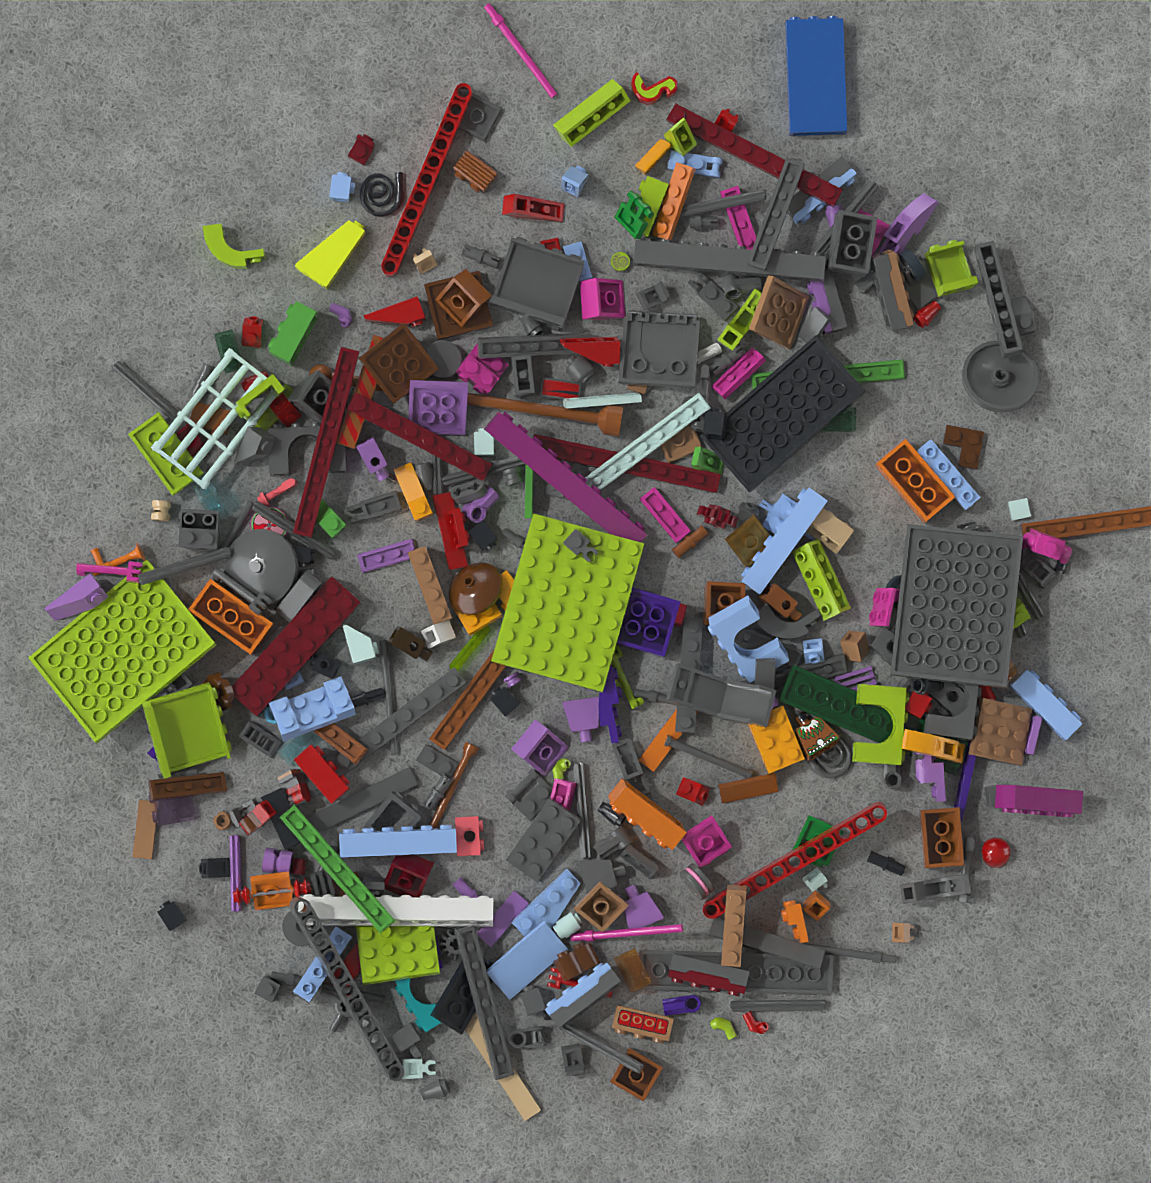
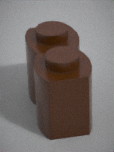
(576, 961)

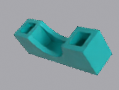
(421, 1010)

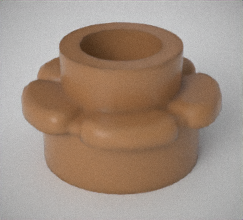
(217, 820)

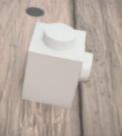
(438, 634)

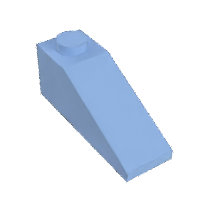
(574, 180)

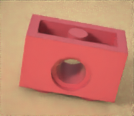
(463, 825)

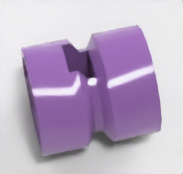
(277, 861)

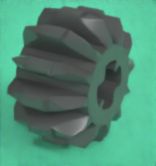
(448, 947)

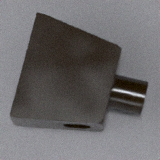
(402, 639)

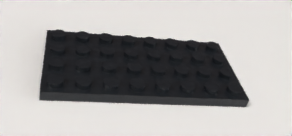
(784, 413)

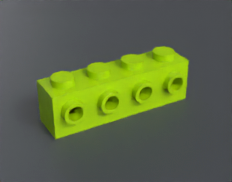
(591, 112)
(821, 579)

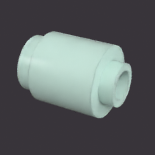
(567, 925)

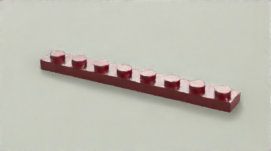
(419, 436)

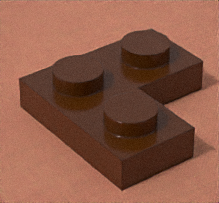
(970, 444)

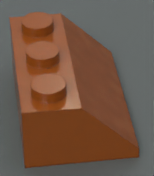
(941, 837)

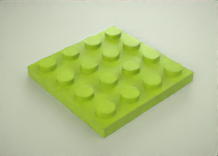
(397, 953)

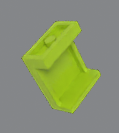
(949, 268)
(270, 382)

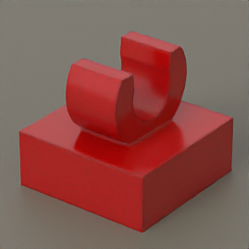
(727, 120)

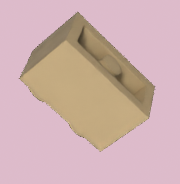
(829, 530)

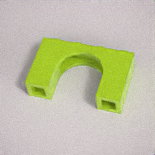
(893, 700)

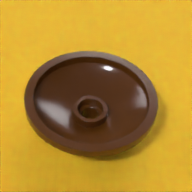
(480, 593)

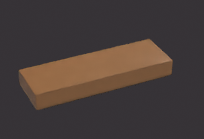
(144, 831)

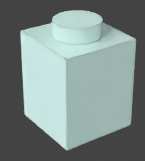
(483, 443)

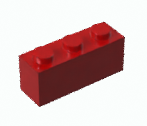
(322, 773)

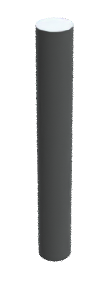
(238, 524)

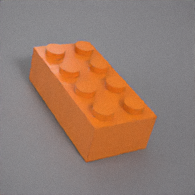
(914, 481)
(231, 617)
(646, 814)

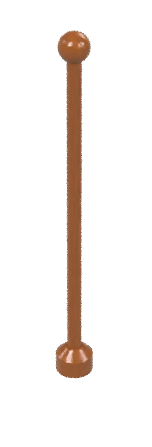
(607, 419)

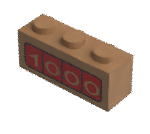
(642, 1023)

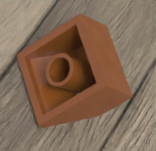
(463, 297)

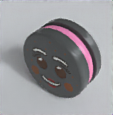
(696, 881)

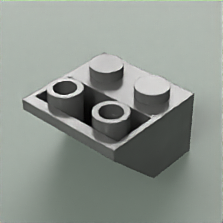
(199, 529)

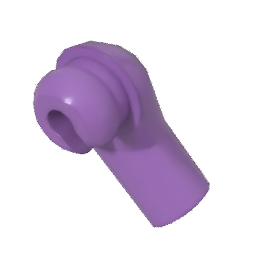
(343, 314)

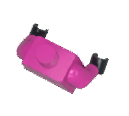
(1048, 546)

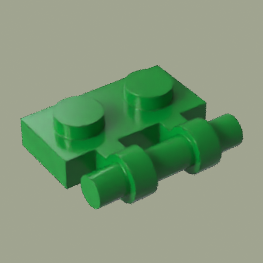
(631, 219)

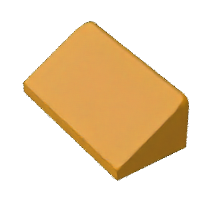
(653, 156)

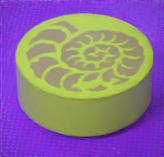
(620, 261)

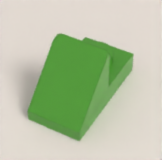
(706, 461)

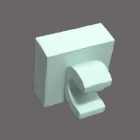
(815, 880)

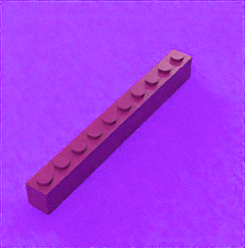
(562, 479)

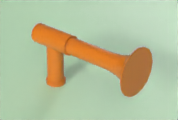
(137, 553)

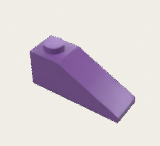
(79, 598)

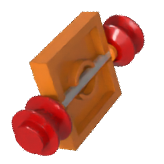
(271, 891)

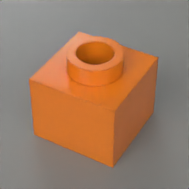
(813, 910)

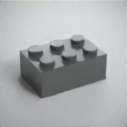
(851, 243)

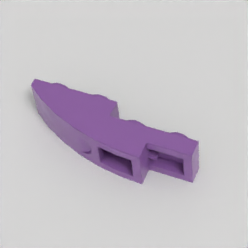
(908, 222)

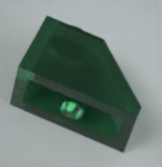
(224, 341)

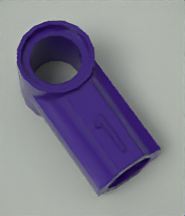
(679, 1005)

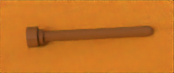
(469, 751)

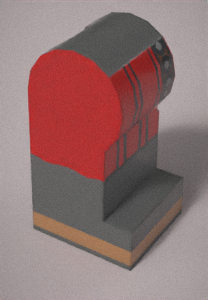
(295, 787)

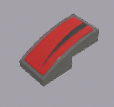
(558, 389)

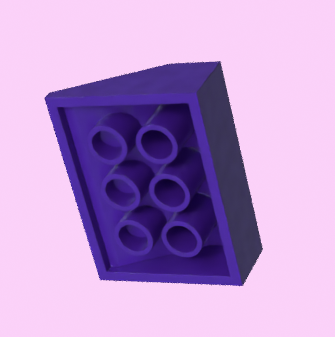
(648, 622)

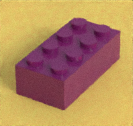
(1038, 800)

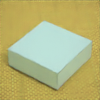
(1019, 509)

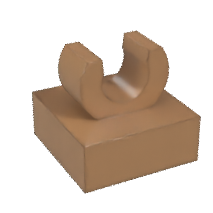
(901, 932)

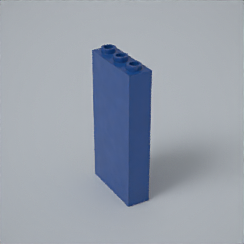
(816, 76)

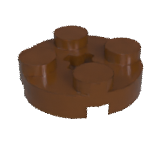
(223, 689)

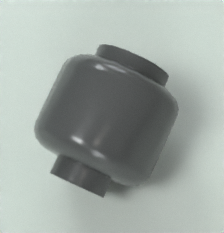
(580, 369)

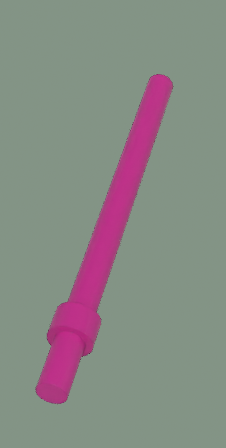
(498, 21)
(591, 935)

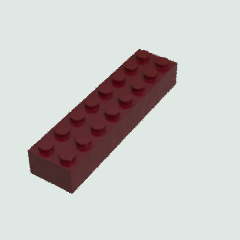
(295, 646)

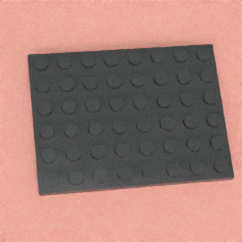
(956, 606)

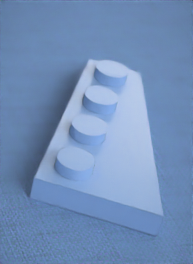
(547, 904)

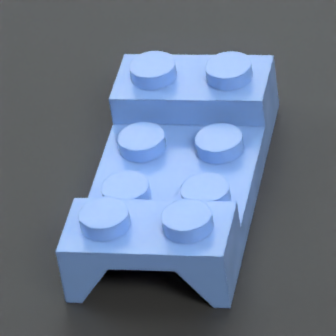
(312, 709)

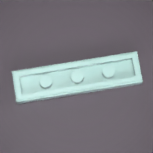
(602, 400)

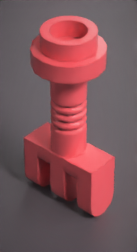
(286, 486)

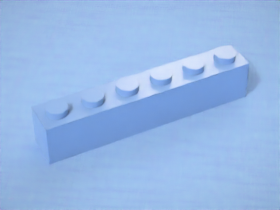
(784, 540)
(397, 842)

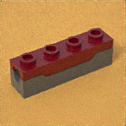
(708, 973)

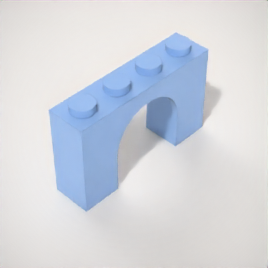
(726, 626)

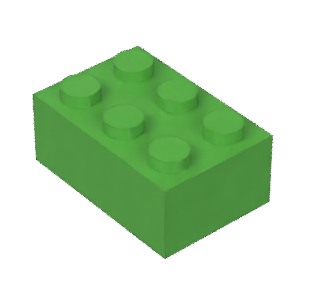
(293, 333)

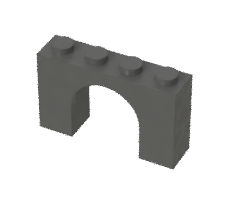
(284, 439)
(960, 726)

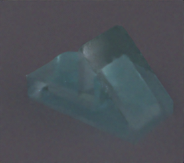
(295, 746)

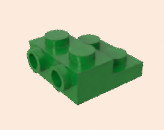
(811, 829)

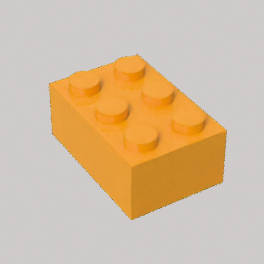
(777, 741)

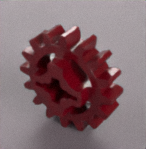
(717, 516)

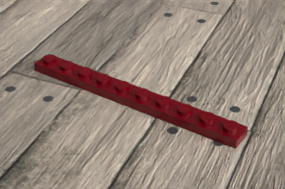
(752, 154)
(326, 442)
(644, 468)

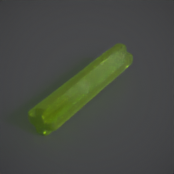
(469, 648)

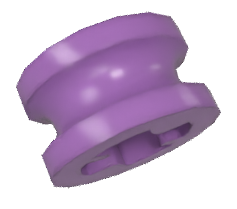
(513, 679)

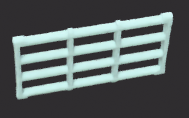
(212, 439)

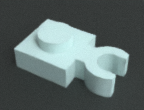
(414, 1068)

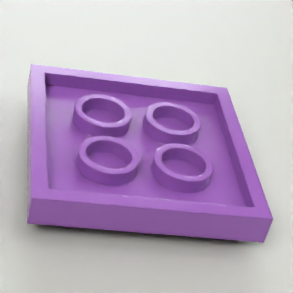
(439, 406)

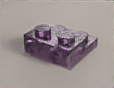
(173, 810)

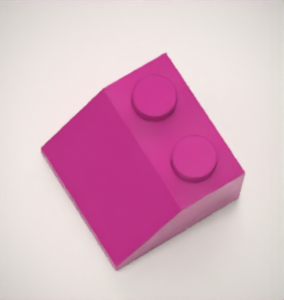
(602, 299)

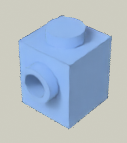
(341, 187)

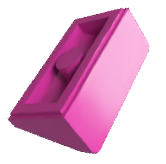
(563, 792)

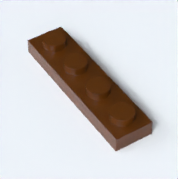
(187, 786)

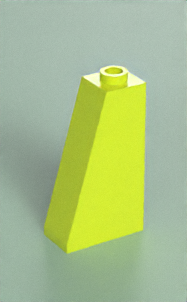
(330, 256)

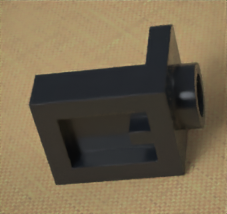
(214, 867)

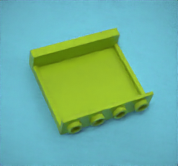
(186, 728)

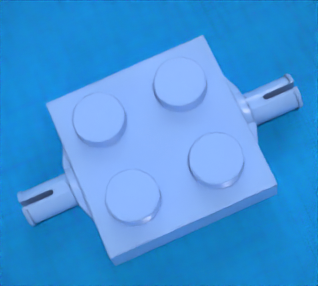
(778, 512)

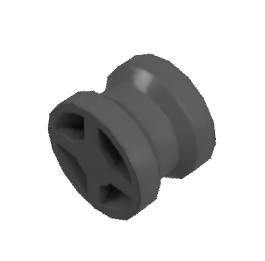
(513, 476)

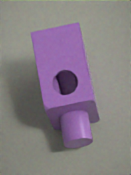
(368, 449)
(582, 716)
(641, 909)

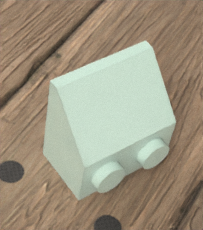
(360, 646)

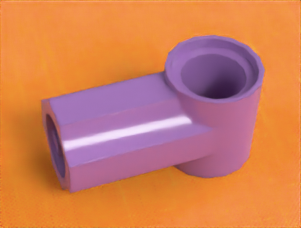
(481, 505)

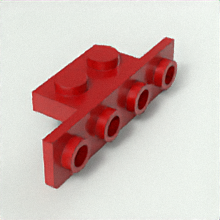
(452, 530)

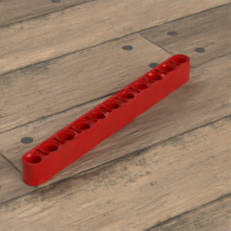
(427, 170)
(800, 852)

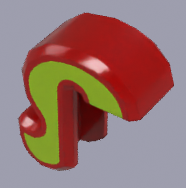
(654, 92)

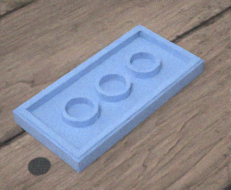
(526, 960)

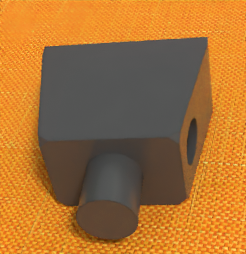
(600, 870)

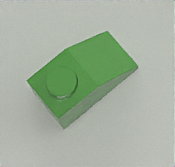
(329, 520)

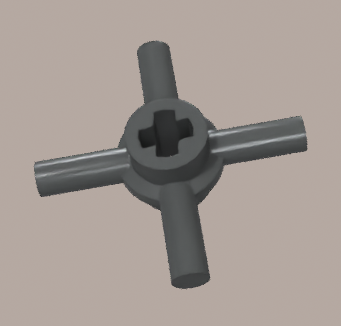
(341, 1012)

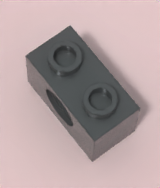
(523, 376)

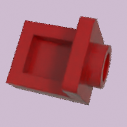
(252, 331)
(285, 410)
(693, 791)

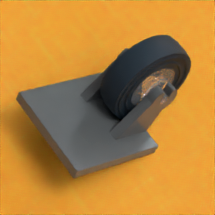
(917, 278)

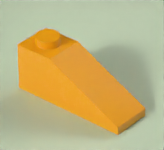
(413, 492)

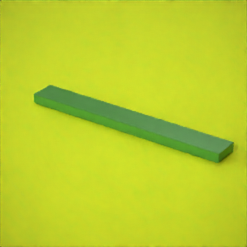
(861, 372)
(337, 869)

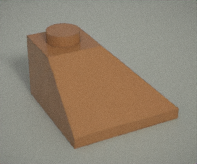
(601, 906)

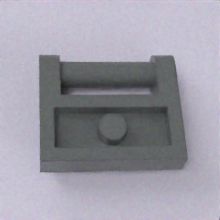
(535, 799)

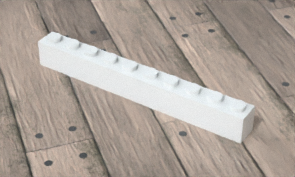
(406, 910)

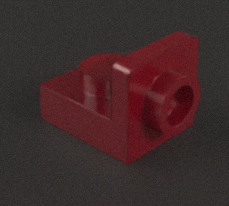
(362, 149)

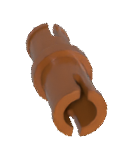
(690, 541)

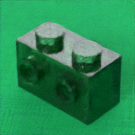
(844, 422)

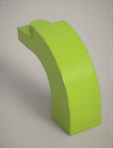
(222, 252)
(740, 324)

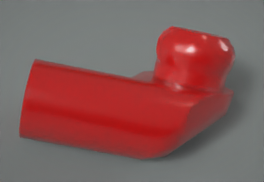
(754, 1025)

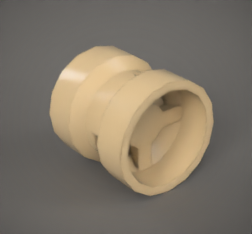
(161, 510)

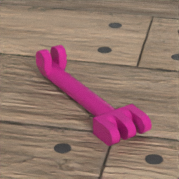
(82, 568)

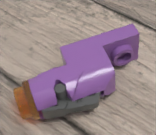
(929, 772)

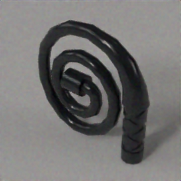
(377, 194)

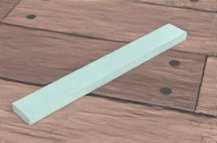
(648, 442)

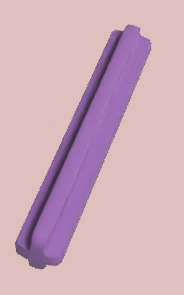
(235, 869)

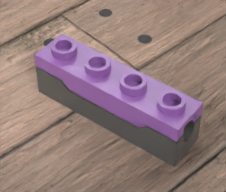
(828, 300)

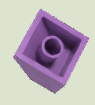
(540, 748)

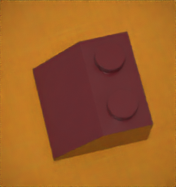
(408, 875)

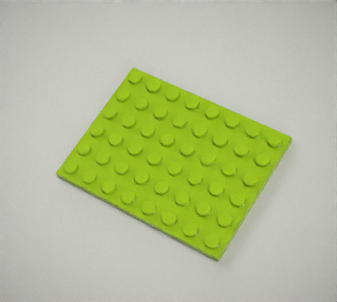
(564, 609)
(121, 653)

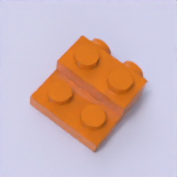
(793, 915)

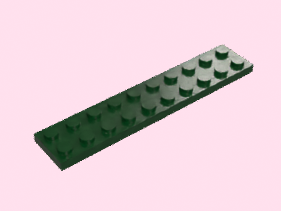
(838, 706)

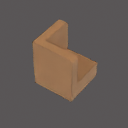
(855, 646)

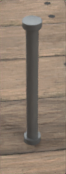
(707, 757)

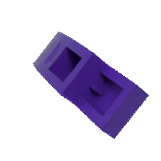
(606, 712)

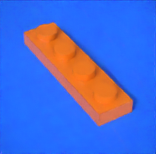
(673, 201)

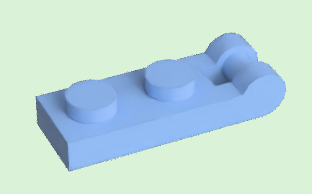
(698, 162)

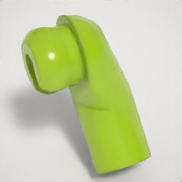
(561, 767)
(723, 1024)

